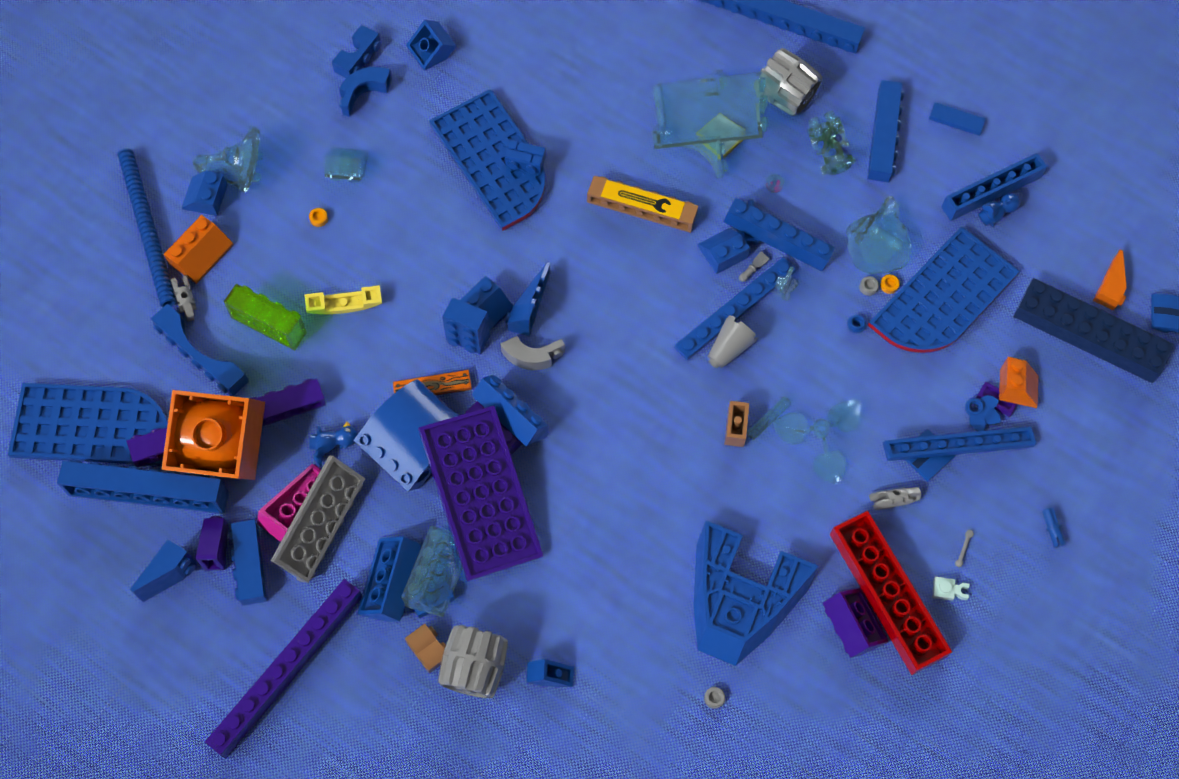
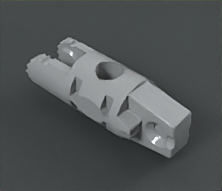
(184, 298)
(895, 497)

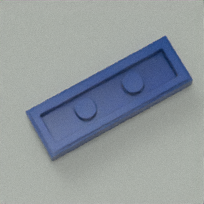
(957, 118)

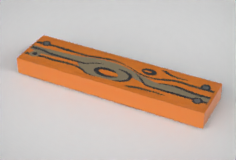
(441, 383)

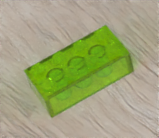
(265, 316)

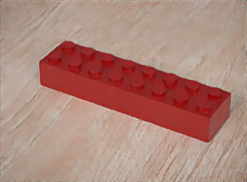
(890, 593)

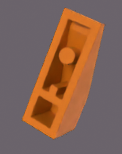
(1113, 285)

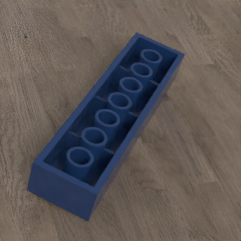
(1093, 330)

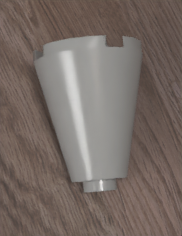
(730, 342)

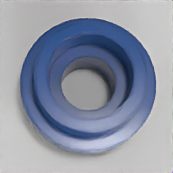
(856, 319)

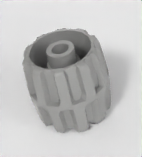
(790, 82)
(473, 661)

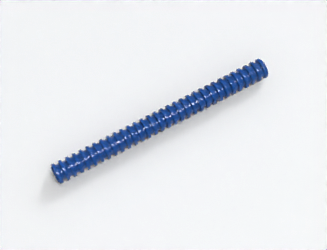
(146, 227)

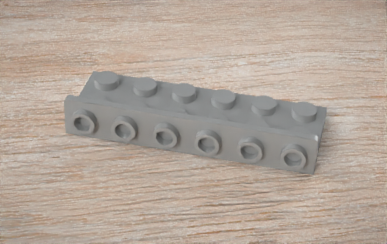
(318, 519)

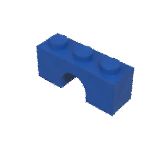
(366, 42)

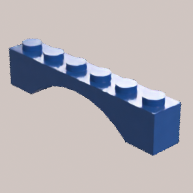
(225, 374)

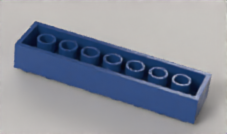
(143, 486)

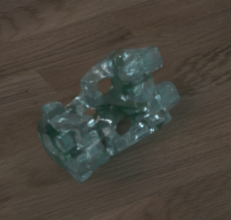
(827, 133)

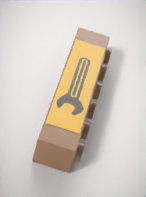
(642, 203)

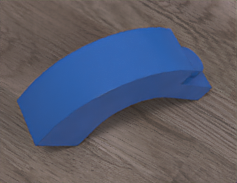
(360, 82)

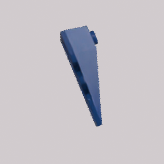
(526, 308)

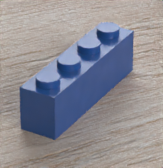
(248, 562)

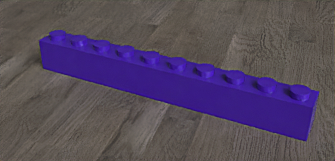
(278, 406)
(284, 669)

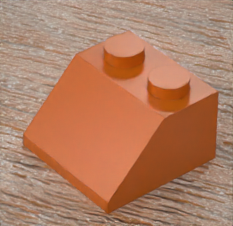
(1018, 383)

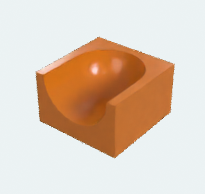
(213, 435)

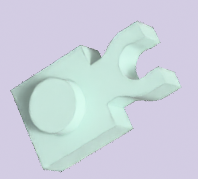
(946, 589)

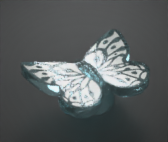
(786, 284)

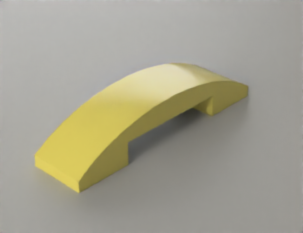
(344, 302)

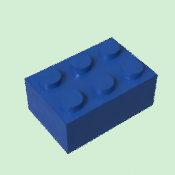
(466, 326)

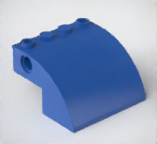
(394, 437)

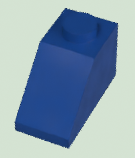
(549, 673)

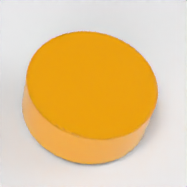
(318, 217)
(889, 284)

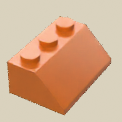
(198, 249)

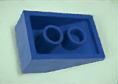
(164, 570)

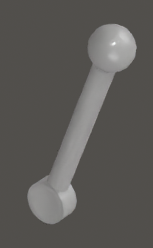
(969, 534)

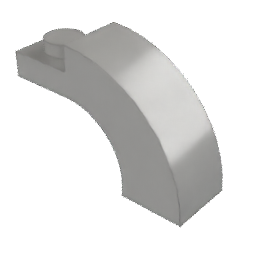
(531, 358)

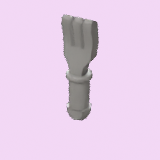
(758, 262)

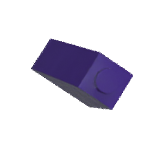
(213, 543)

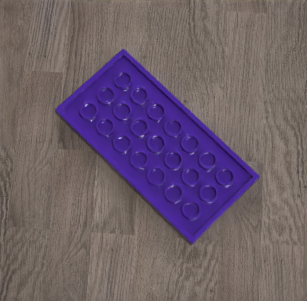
(480, 493)

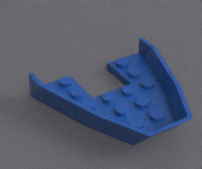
(733, 611)

